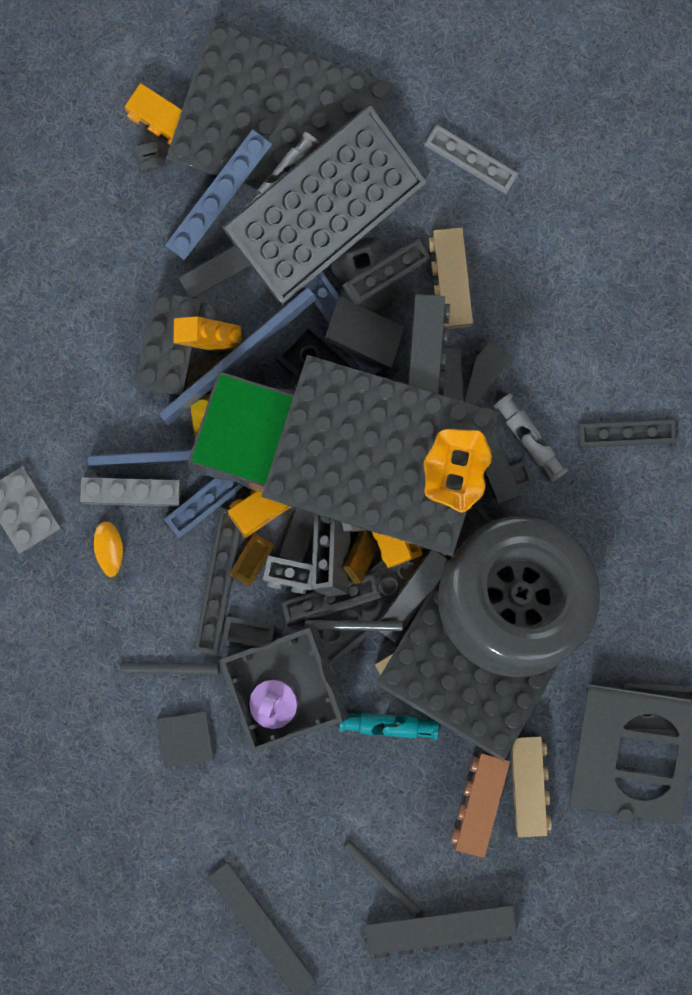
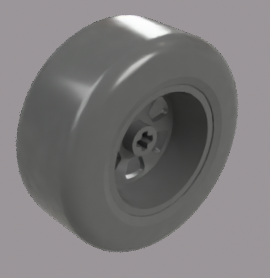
(561, 570)

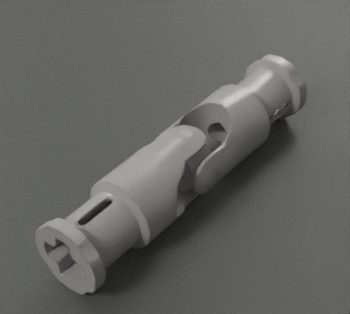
(292, 158)
(537, 447)

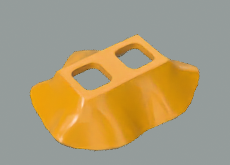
(439, 465)

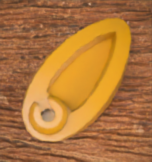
(108, 548)

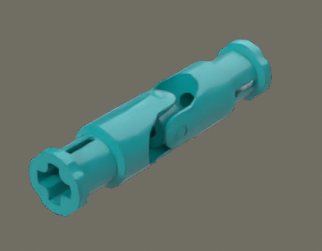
(409, 725)

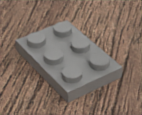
(24, 511)

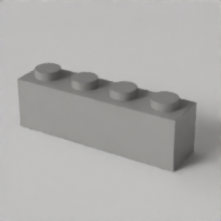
(130, 492)

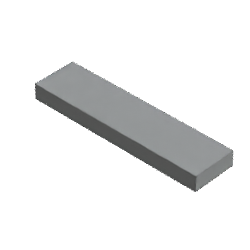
(471, 159)

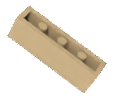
(452, 275)
(528, 787)

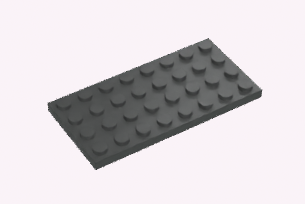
(324, 205)

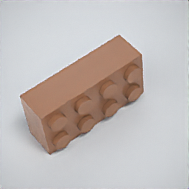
(480, 806)

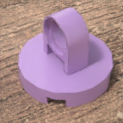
(274, 704)

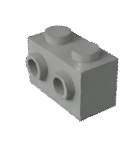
(288, 573)

